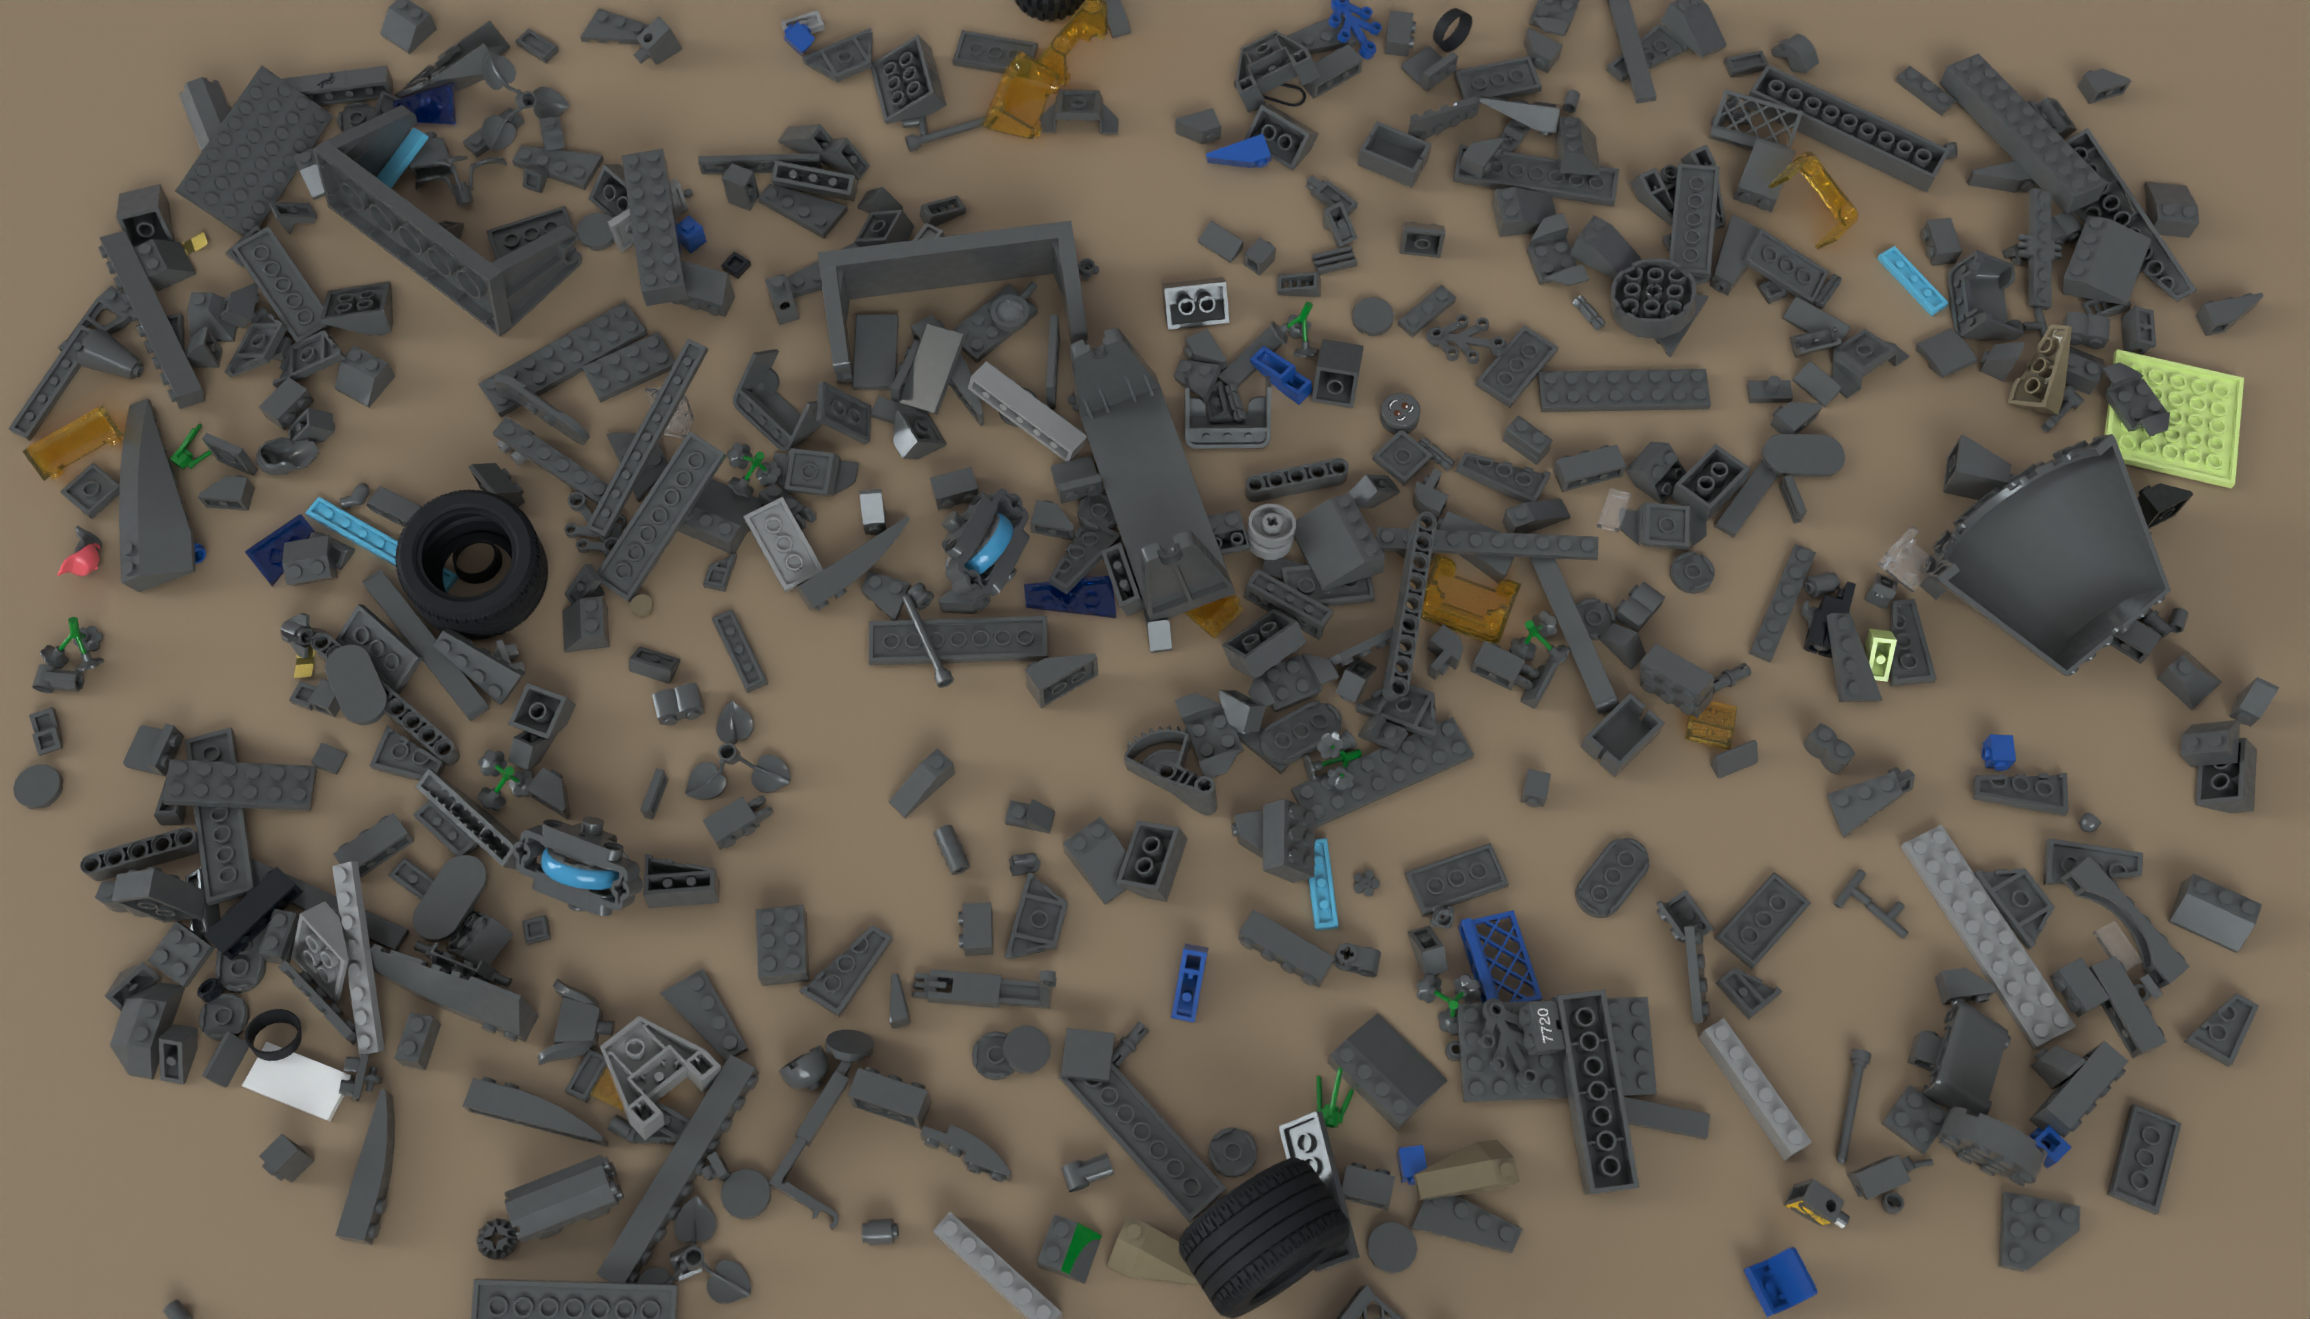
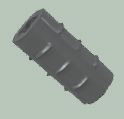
(951, 849)

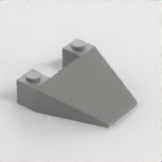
(648, 1065)

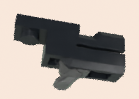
(1818, 633)

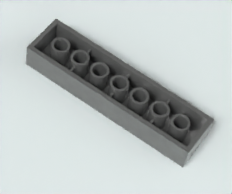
(654, 227)
(1595, 1093)

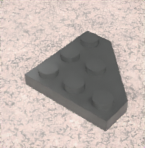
(2033, 1229)

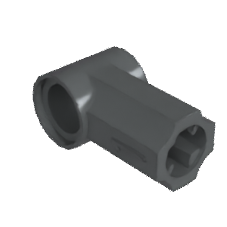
(51, 678)
(1080, 1174)

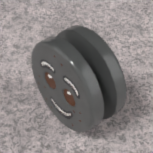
(1400, 412)

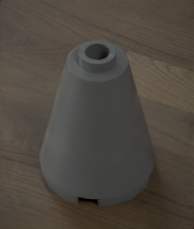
(109, 356)

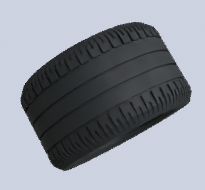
(456, 521)
(1263, 1237)

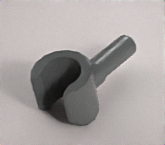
(1909, 1165)

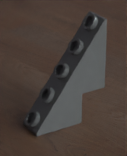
(835, 153)

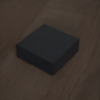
(736, 265)

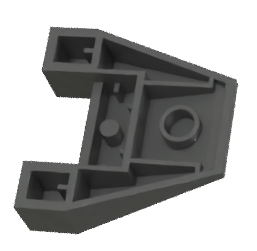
(1270, 64)
(1660, 198)

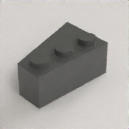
(678, 884)

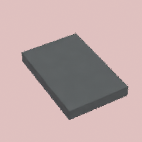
(843, 413)

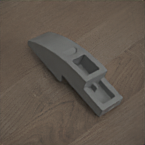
(976, 1153)

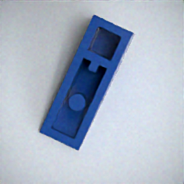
(1246, 153)
(1189, 982)

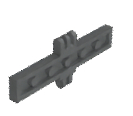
(2039, 249)

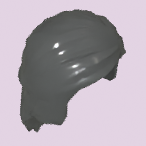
(285, 456)

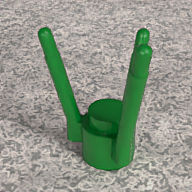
(182, 456)
(1331, 1113)

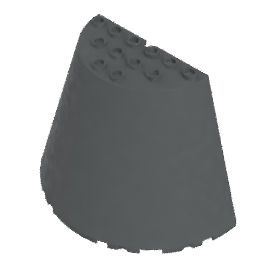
(2056, 555)

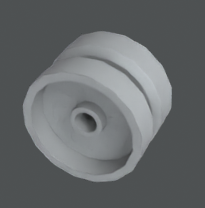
(1271, 531)

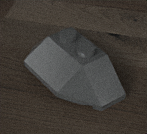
(141, 1025)

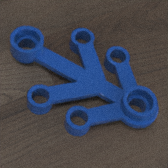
(1367, 47)

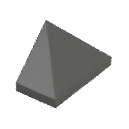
(130, 983)

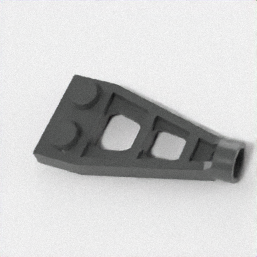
(109, 300)

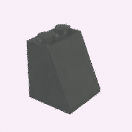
(1763, 167)
(145, 215)
(1337, 373)
(1974, 470)

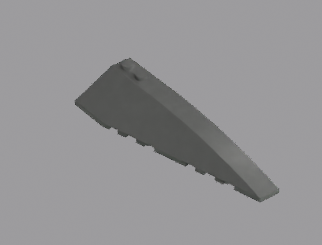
(152, 521)
(467, 997)

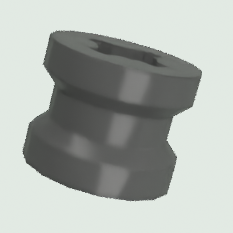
(920, 596)

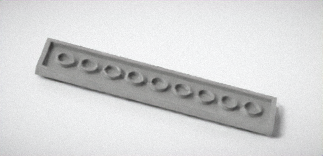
(1988, 937)

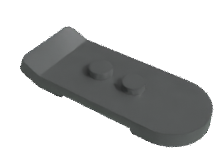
(514, 390)

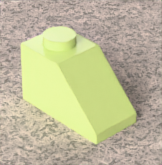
(1880, 652)

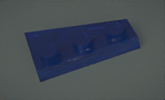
(432, 106)
(268, 552)

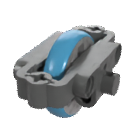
(985, 543)
(579, 865)

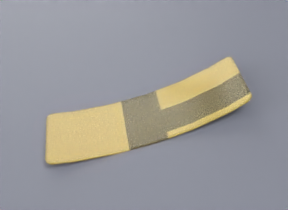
(195, 243)
(304, 666)

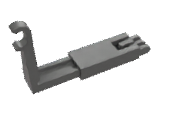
(985, 989)
(805, 1136)

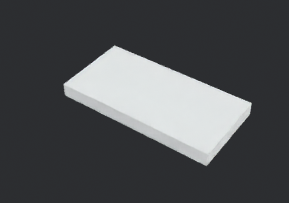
(298, 1083)

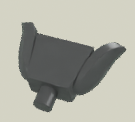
(577, 1025)

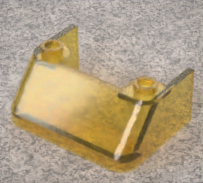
(1828, 191)
(73, 442)

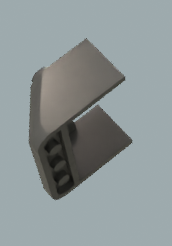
(767, 410)
(1250, 433)

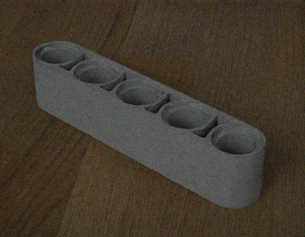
(1290, 487)
(392, 506)
(131, 854)

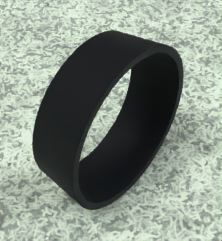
(1460, 33)
(483, 576)
(268, 1018)

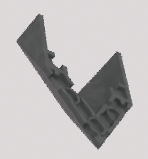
(459, 63)

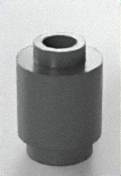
(1821, 584)
(880, 1231)

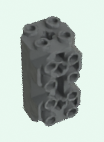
(205, 107)
(563, 1198)

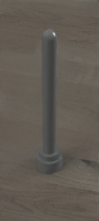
(914, 142)
(942, 676)
(1860, 1060)

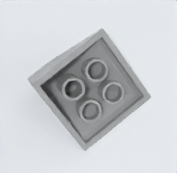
(322, 949)

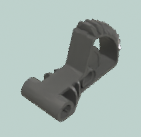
(1190, 788)

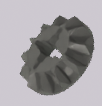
(504, 1246)

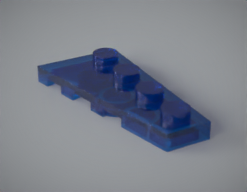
(1089, 597)

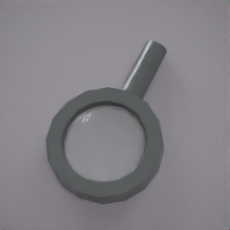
(1012, 311)

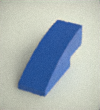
(1282, 375)

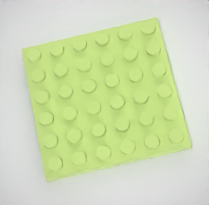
(2201, 426)

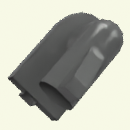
(1024, 863)

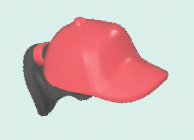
(85, 556)

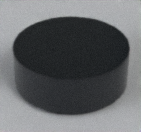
(210, 990)

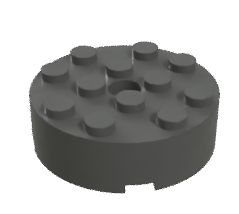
(1653, 298)
(1992, 1146)

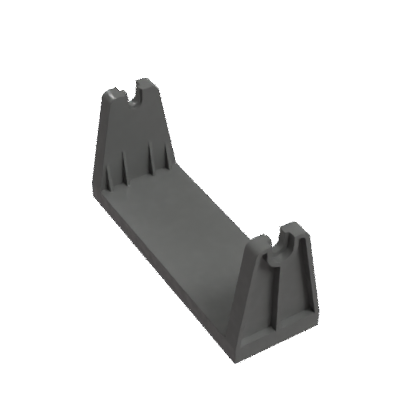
(948, 263)
(490, 292)
(1147, 479)

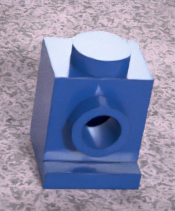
(2055, 1144)

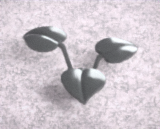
(545, 101)
(461, 191)
(734, 724)
(694, 1224)

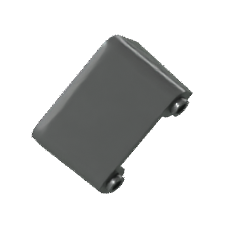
(1979, 298)
(1967, 1060)

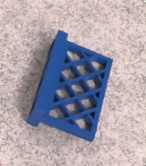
(1478, 959)

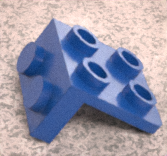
(1781, 1282)

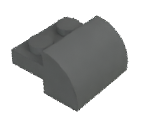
(2054, 115)

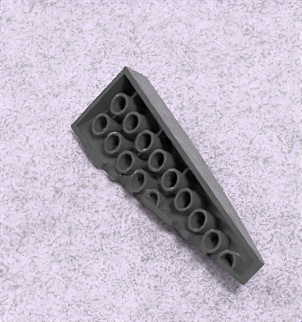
(2122, 207)

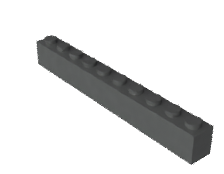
(151, 319)
(678, 1172)

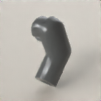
(357, 498)

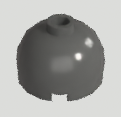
(806, 1070)

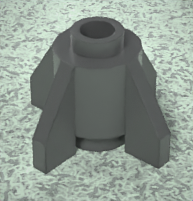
(299, 633)

